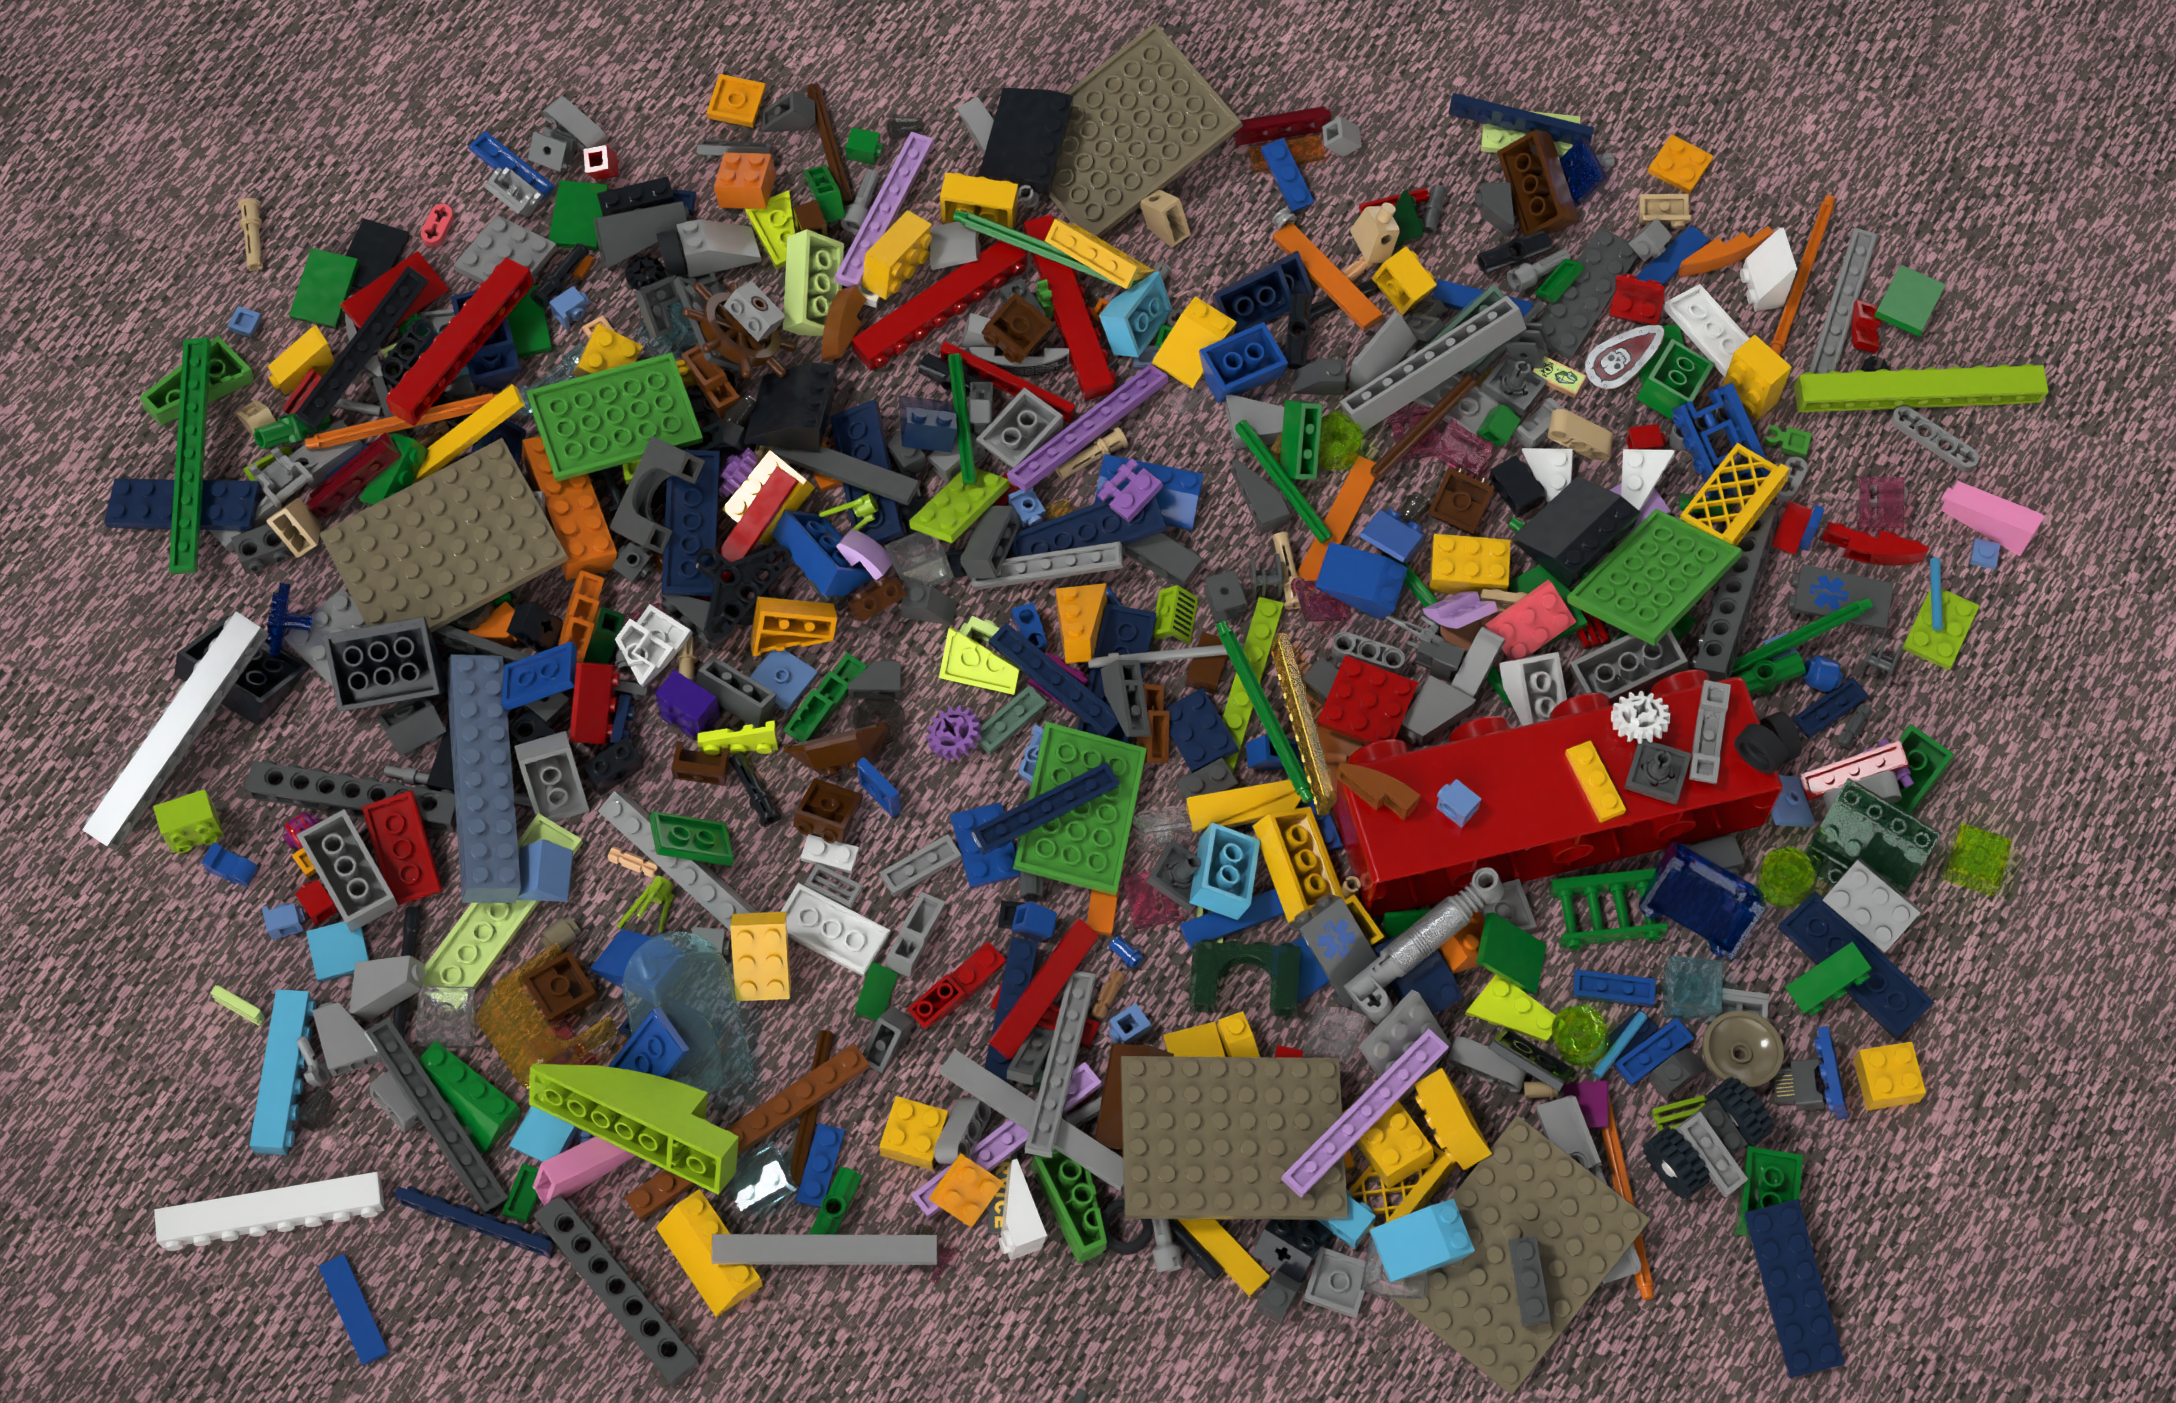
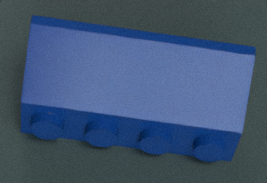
(1176, 499)
(814, 549)

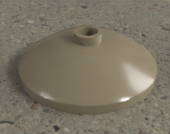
(1752, 1038)

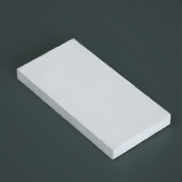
(1706, 325)
(833, 930)

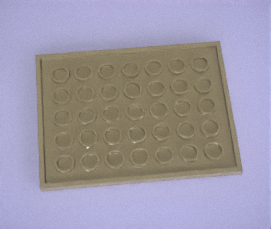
(1135, 131)
(445, 542)
(1223, 1132)
(1580, 1234)

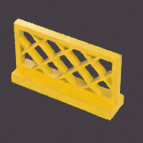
(1097, 254)
(1755, 503)
(1419, 1193)

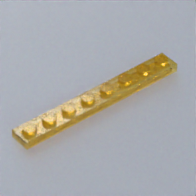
(1303, 724)

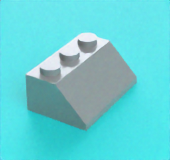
(1385, 350)

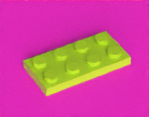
(958, 505)

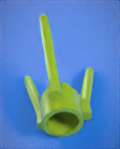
(862, 507)
(657, 891)

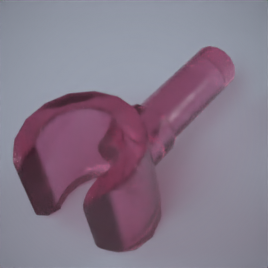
(943, 1259)

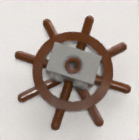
(746, 318)

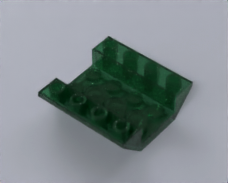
(1876, 832)

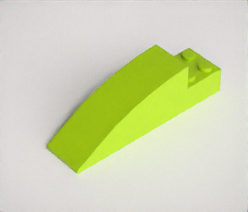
(641, 1115)

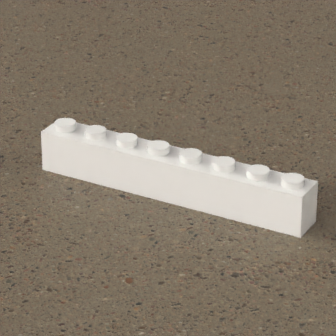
(269, 1210)

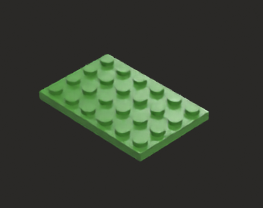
(612, 415)
(1654, 576)
(1090, 841)

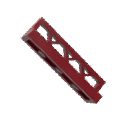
(1282, 125)
(353, 476)

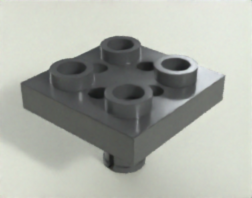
(1516, 381)
(1657, 764)
(1182, 867)

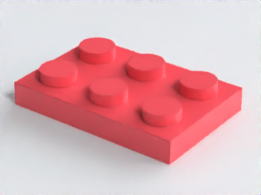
(1532, 622)

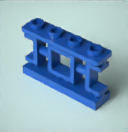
(1736, 427)

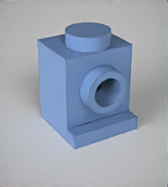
(569, 306)
(1027, 516)
(283, 920)
(1132, 1018)

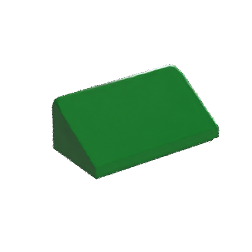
(1399, 921)
(876, 992)

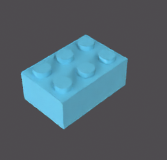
(1226, 871)

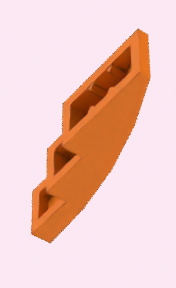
(1719, 255)
(581, 612)

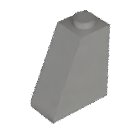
(1263, 417)
(1434, 711)
(384, 984)
(342, 1040)

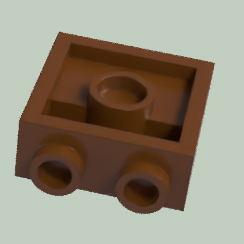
(1016, 328)
(1462, 500)
(872, 601)
(827, 811)
(561, 986)

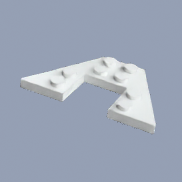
(1639, 472)

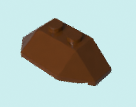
(840, 750)

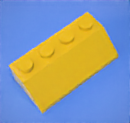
(1296, 859)
(689, 1237)

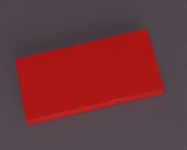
(366, 300)
(402, 847)

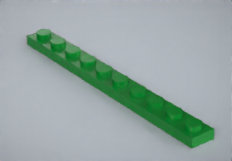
(190, 456)

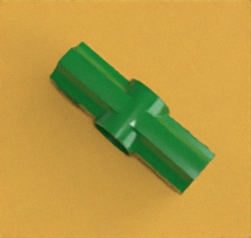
(284, 430)
(1778, 672)
(840, 1193)

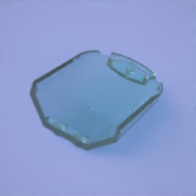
(698, 997)

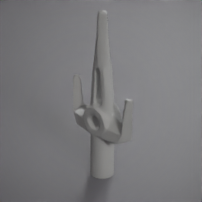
(1426, 634)

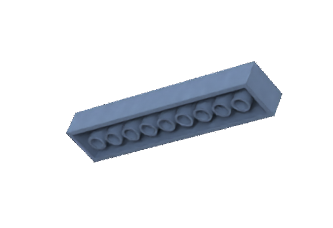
(482, 780)

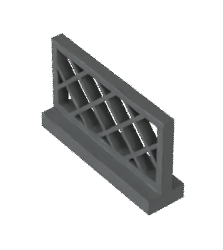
(693, 300)

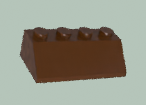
(1538, 184)
(1109, 1121)

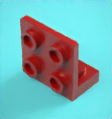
(1637, 300)

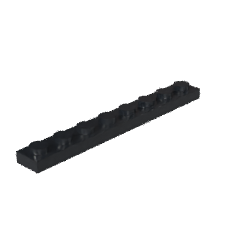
(361, 348)

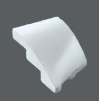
(651, 643)

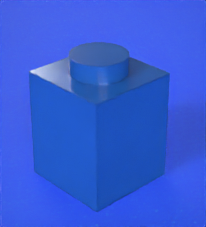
(1034, 921)

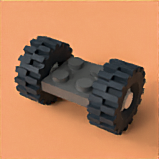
(1734, 1117)

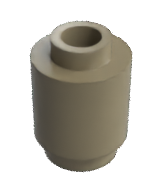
(561, 932)

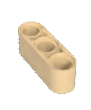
(1580, 435)

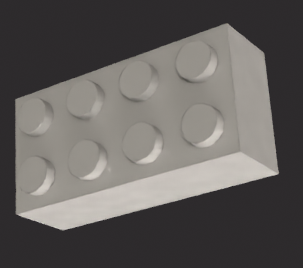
(1628, 666)
(347, 870)

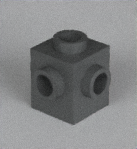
(635, 571)

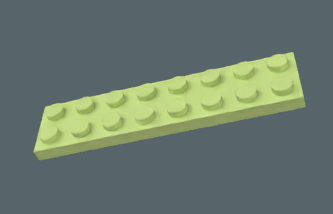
(489, 927)

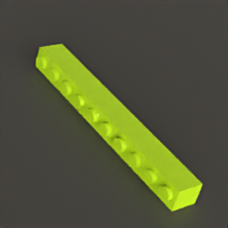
(1920, 388)

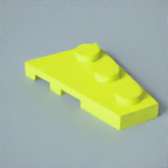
(774, 226)
(976, 665)
(761, 740)
(1512, 1008)

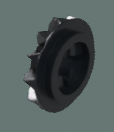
(637, 279)

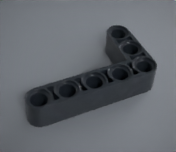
(397, 359)

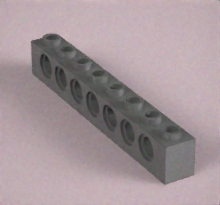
(1737, 604)
(264, 773)
(673, 1368)

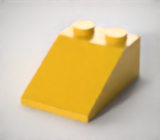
(1195, 329)

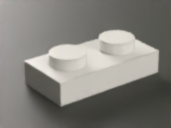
(831, 855)

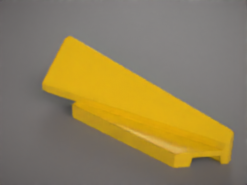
(1241, 805)

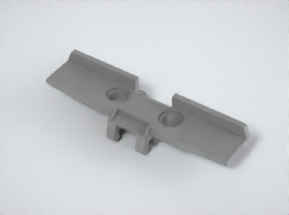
(289, 475)
(1567, 1129)

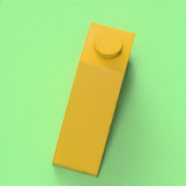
(1237, 1036)

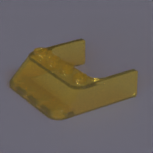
(523, 1034)

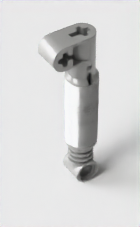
(1420, 941)

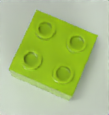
(188, 821)

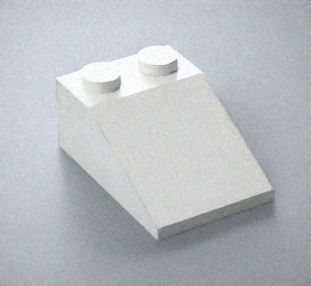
(1769, 272)
(1534, 686)
(1021, 1224)

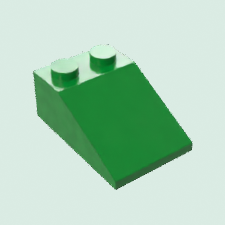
(1674, 379)
(1927, 764)
(1771, 1180)

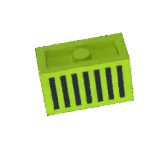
(1175, 614)

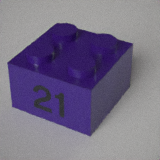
(687, 705)

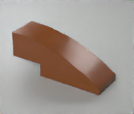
(841, 322)
(711, 381)
(1158, 742)
(1379, 788)

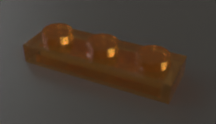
(1302, 150)

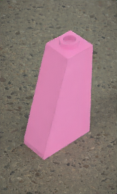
(1992, 516)
(577, 1168)

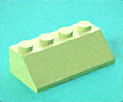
(810, 281)

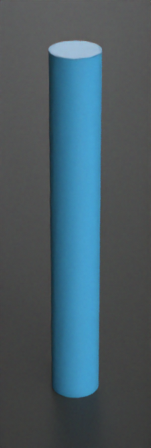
(1936, 595)
(1619, 1045)

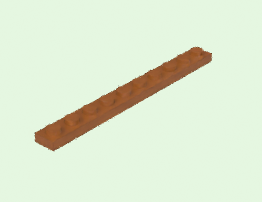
(759, 1124)

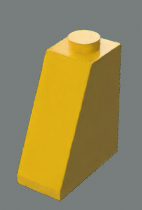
(307, 353)

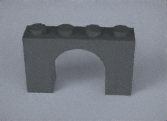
(634, 512)

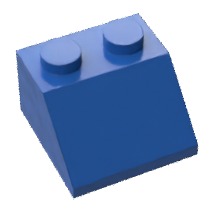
(1394, 535)

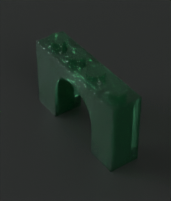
(1214, 959)

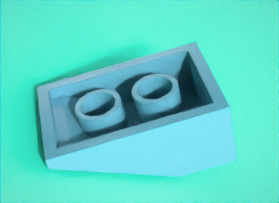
(1136, 316)
(1422, 1241)

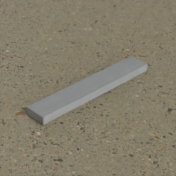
(1055, 565)

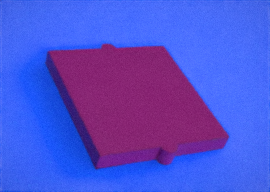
(1593, 1102)

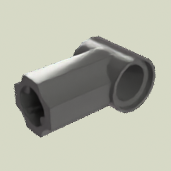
(1031, 886)

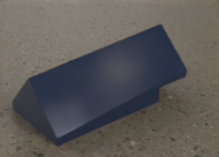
(1264, 292)
(497, 359)

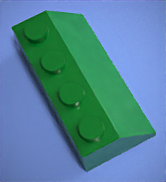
(474, 1102)

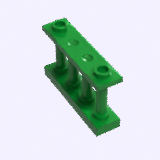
(1591, 887)

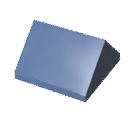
(545, 871)

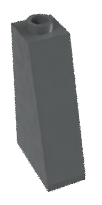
(632, 231)

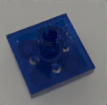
(1585, 172)
(281, 619)

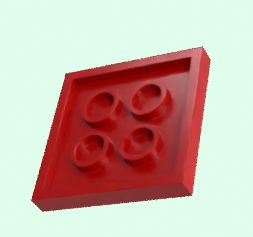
(1366, 702)

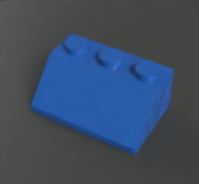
(1242, 362)

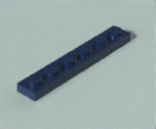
(1517, 119)
(1054, 680)
(1044, 808)
(1015, 981)
(465, 1217)

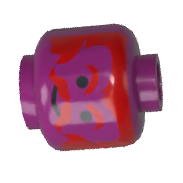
(297, 825)

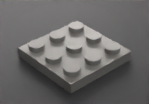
(502, 240)
(333, 616)
(1398, 1033)

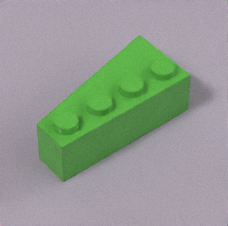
(226, 375)
(1073, 1203)

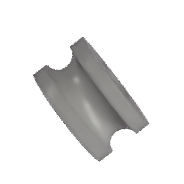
(1283, 218)

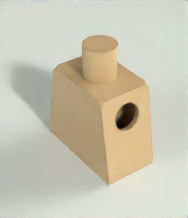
(1165, 217)
(1376, 232)
(296, 527)

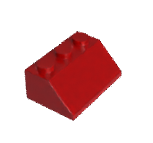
(593, 702)

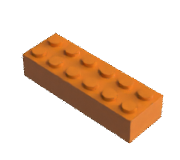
(572, 514)

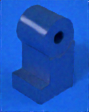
(1029, 625)
(229, 865)

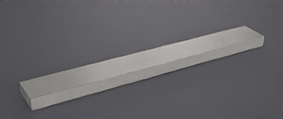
(1841, 305)
(1060, 1064)
(1020, 1110)
(824, 1249)

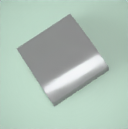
(953, 245)

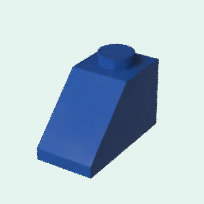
(1262, 754)

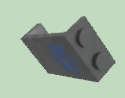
(1825, 591)
(1335, 942)

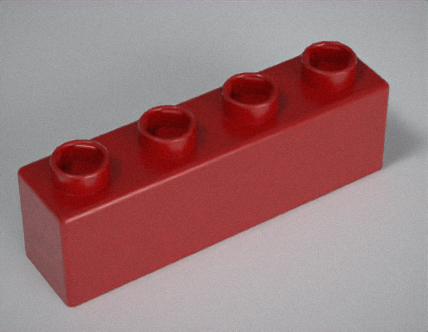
(1532, 804)

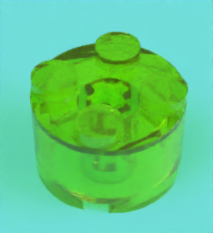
(1338, 441)
(1781, 890)
(1580, 1020)

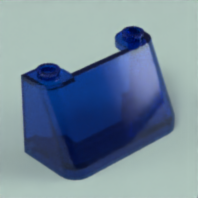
(1703, 899)

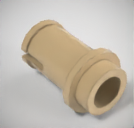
(1351, 887)
(1539, 1090)

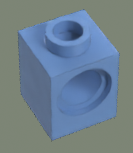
(1458, 802)

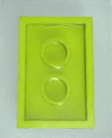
(1943, 645)

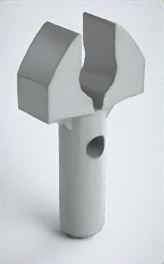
(317, 1071)

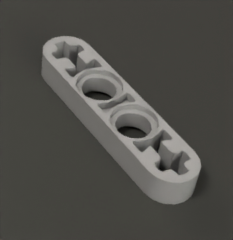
(1937, 436)

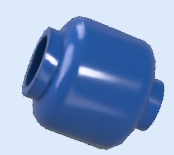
(1822, 673)

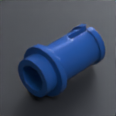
(1126, 952)

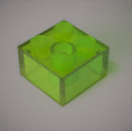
(1977, 859)

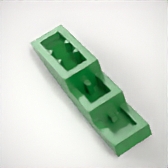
(825, 700)

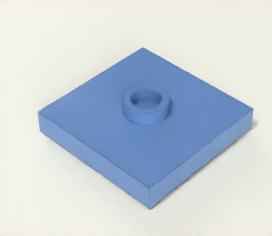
(784, 676)
(1792, 805)

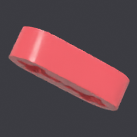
(433, 223)

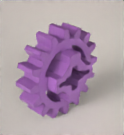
(736, 471)
(942, 738)

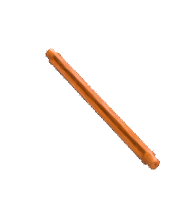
(1802, 275)
(394, 423)
(1622, 1187)

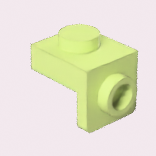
(979, 629)

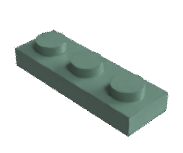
(1011, 719)

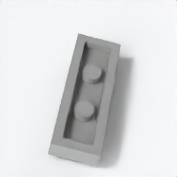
(920, 865)
(1718, 1160)

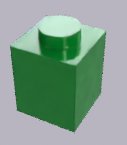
(864, 146)
(1499, 425)

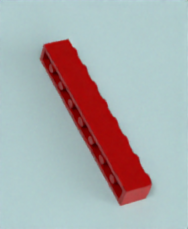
(938, 304)
(1073, 319)
(459, 341)

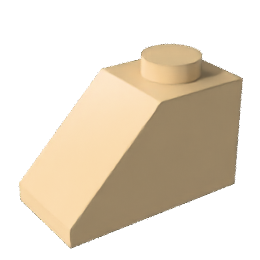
(255, 415)

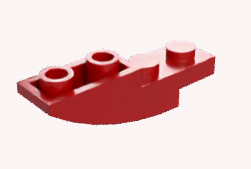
(1883, 550)
(957, 987)

